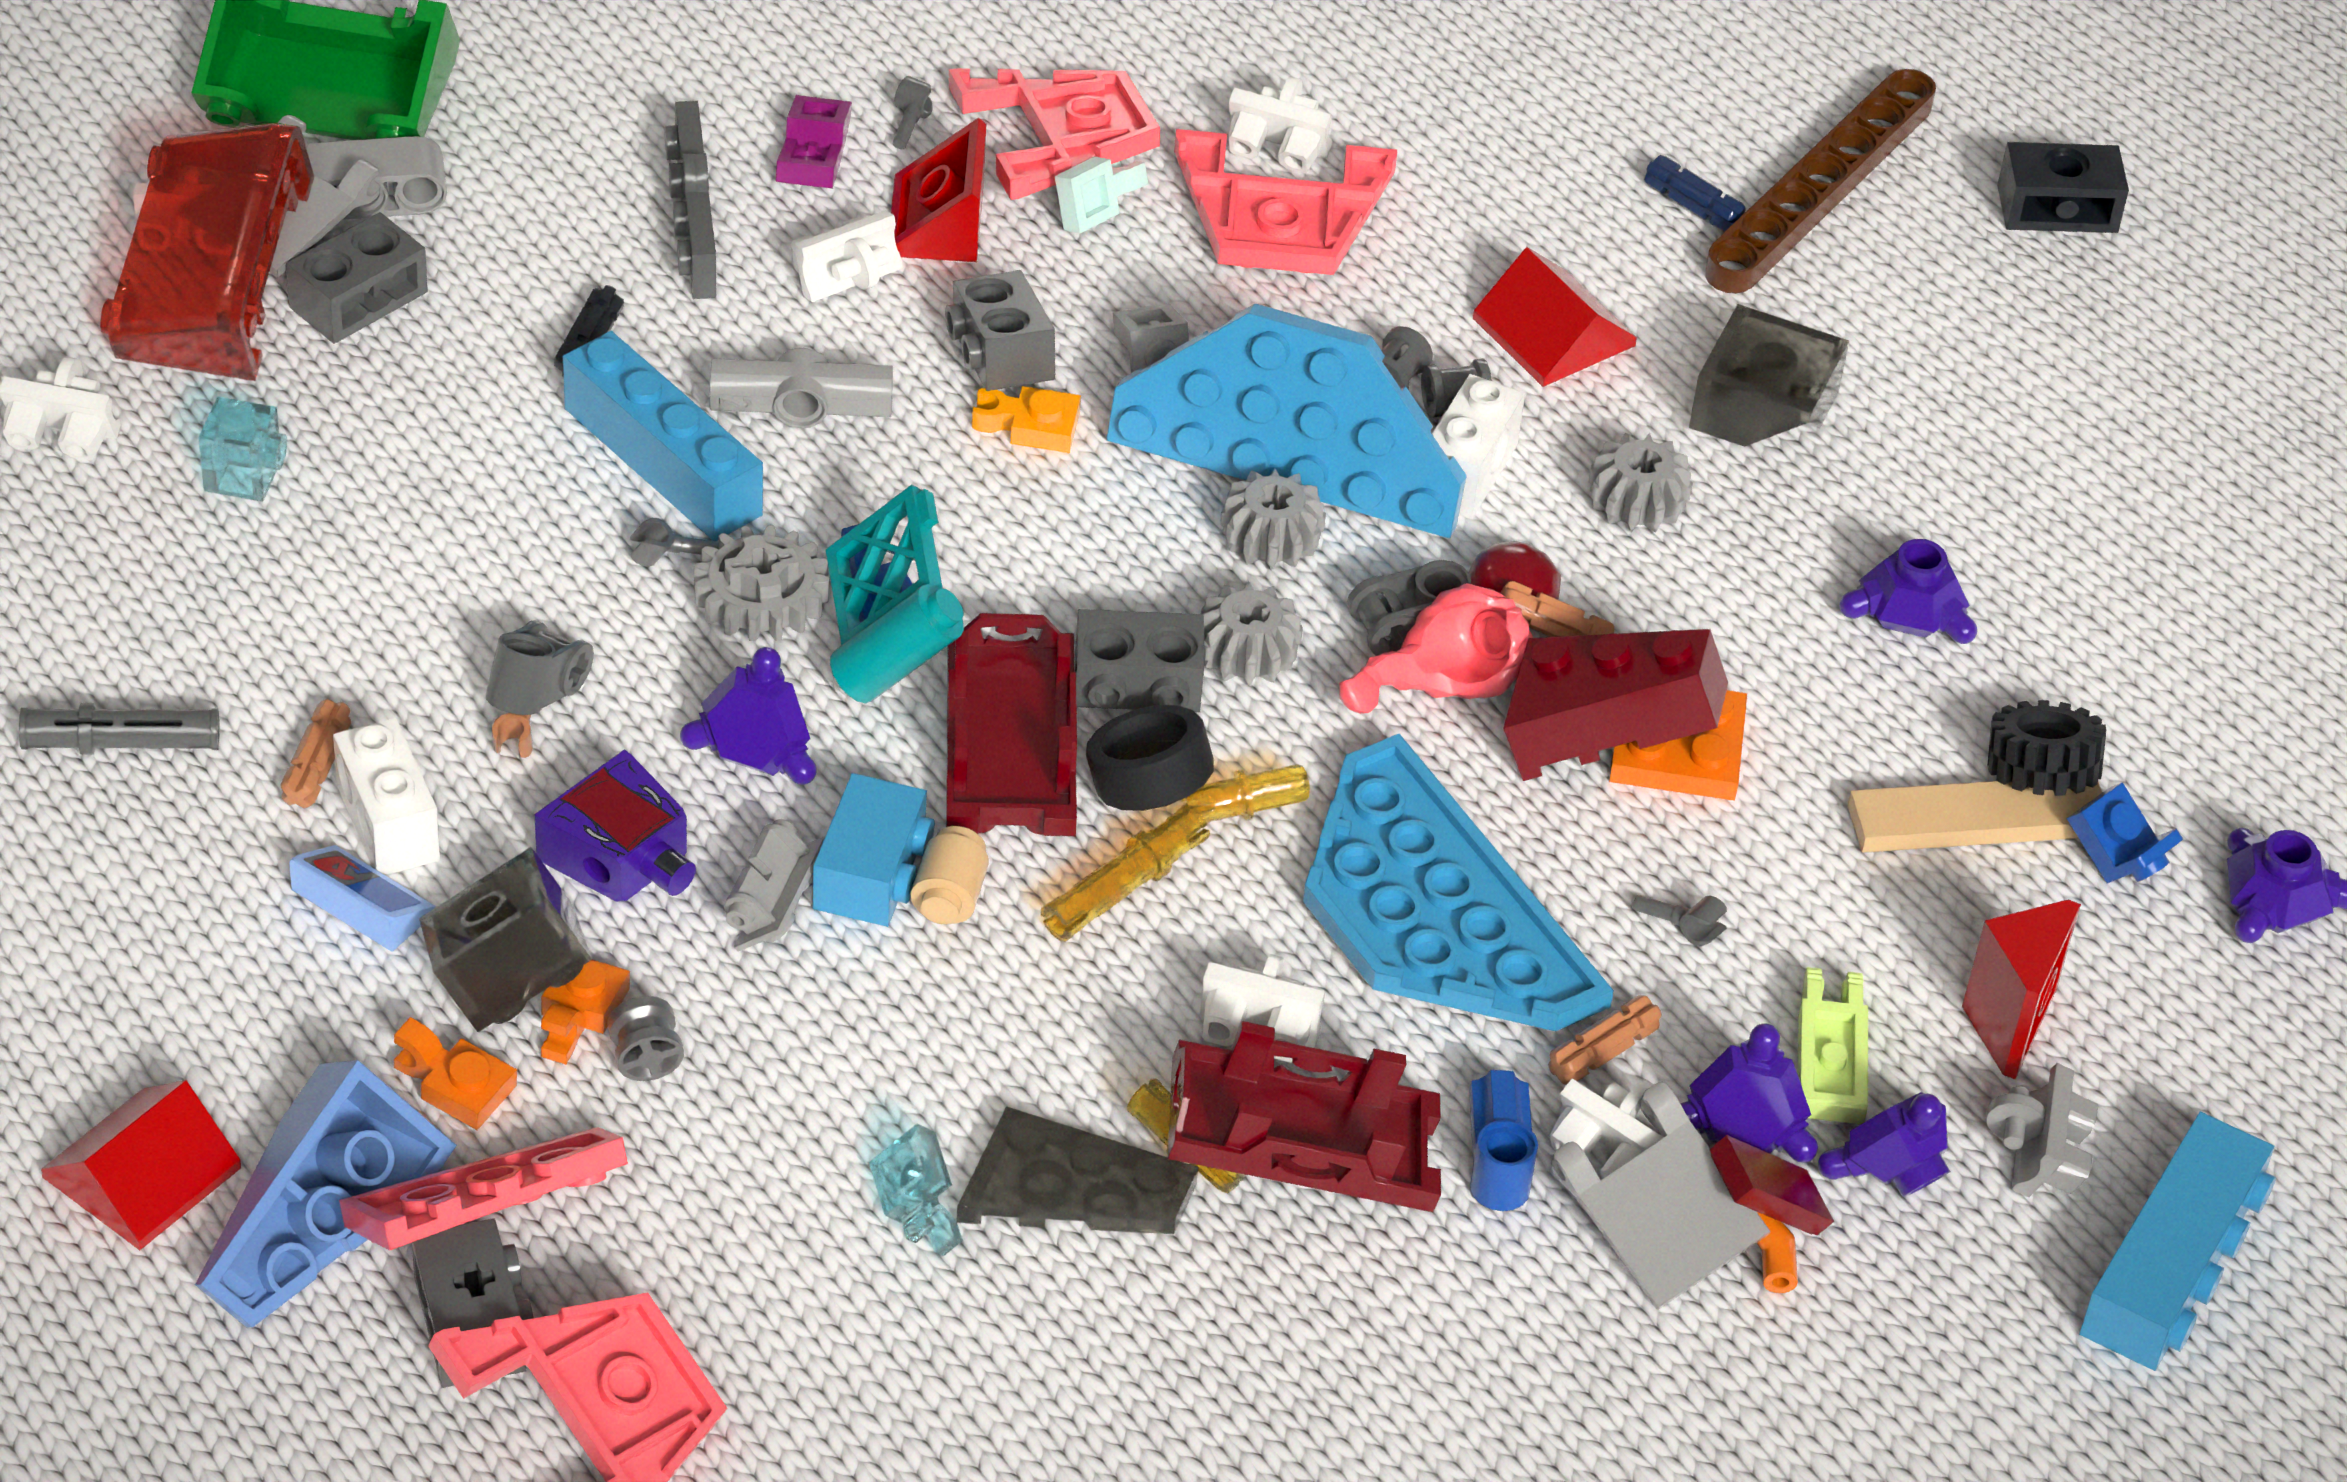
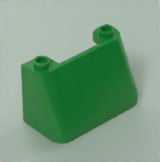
(326, 66)

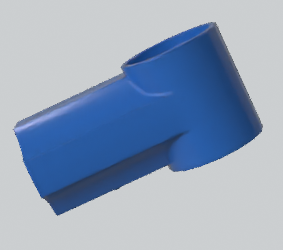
(1501, 1141)

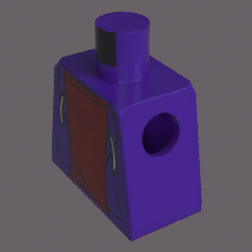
(617, 832)

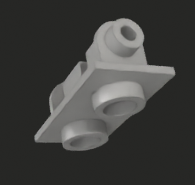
(766, 904)

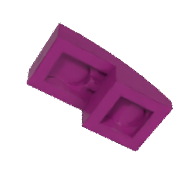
(813, 141)

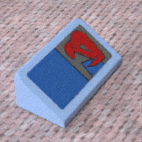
(358, 895)

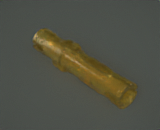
(1143, 859)

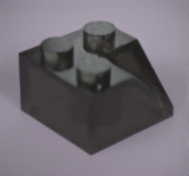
(1766, 378)
(505, 940)

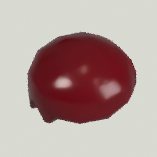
(1516, 563)

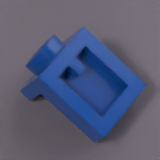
(2120, 836)

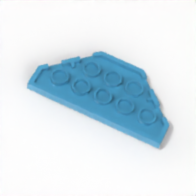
(1297, 401)
(1433, 903)

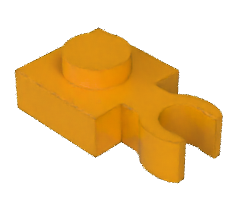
(1035, 419)

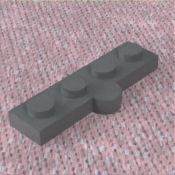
(693, 214)

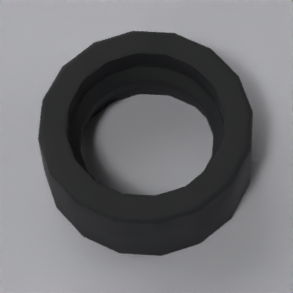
(1150, 757)

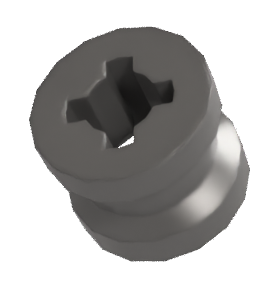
(645, 1038)

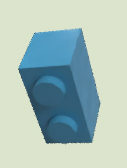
(871, 850)

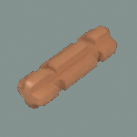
(1552, 615)
(314, 754)
(1604, 1039)

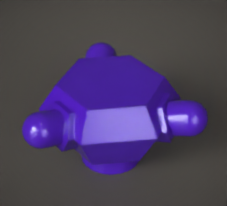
(1913, 594)
(755, 721)
(2279, 882)
(1753, 1098)
(1895, 1146)

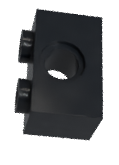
(2062, 187)

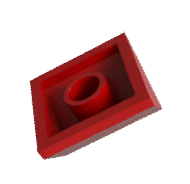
(941, 199)
(1549, 320)
(2017, 978)
(146, 1162)

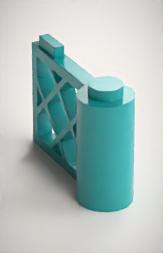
(902, 626)

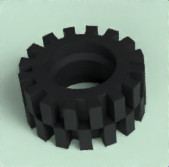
(2046, 747)

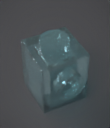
(241, 449)

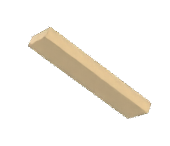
(1961, 815)

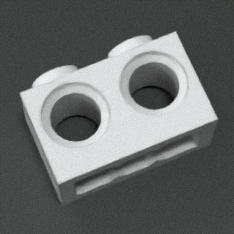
(386, 797)

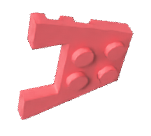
(1072, 114)
(1276, 219)
(610, 1375)

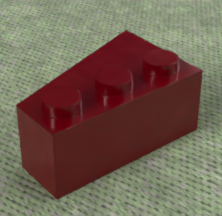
(1612, 691)

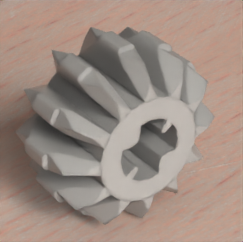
(1640, 482)
(1273, 518)
(1250, 633)

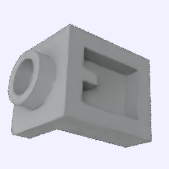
(1150, 333)

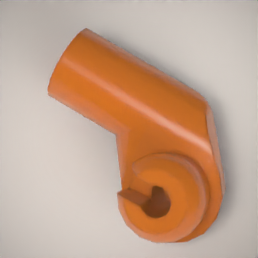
(1778, 1257)

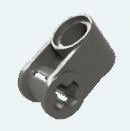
(1404, 598)
(536, 669)

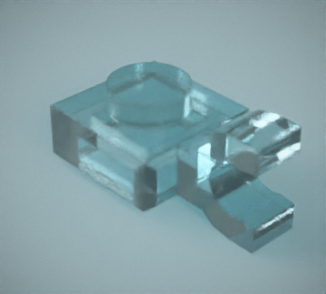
(908, 1183)

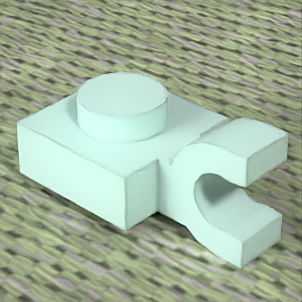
(1091, 191)

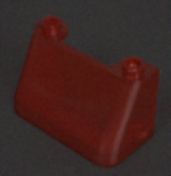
(207, 248)

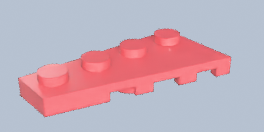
(473, 1190)

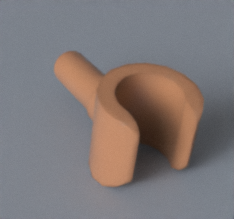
(513, 726)

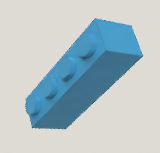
(663, 435)
(2177, 1242)

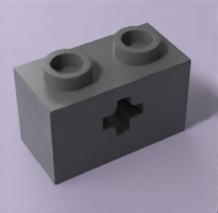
(467, 1281)

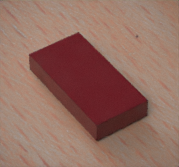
(1771, 1185)

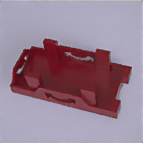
(1012, 727)
(1312, 1132)

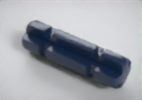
(1693, 193)

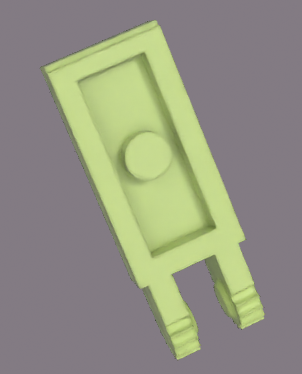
(1834, 1049)

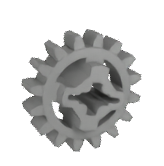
(761, 583)

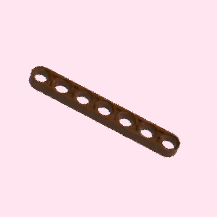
(1816, 196)

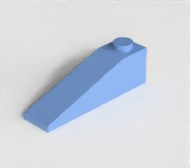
(332, 1143)

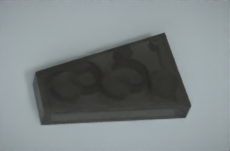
(1064, 1173)

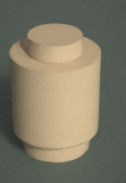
(950, 875)

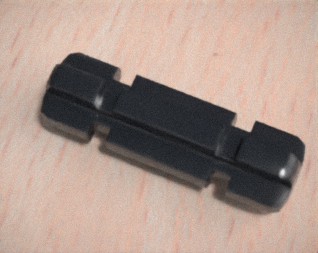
(592, 322)

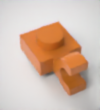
(581, 1006)
(457, 1081)

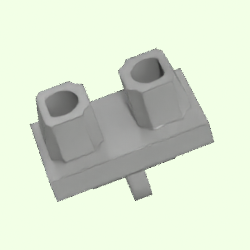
(2038, 1128)

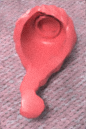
(1459, 647)

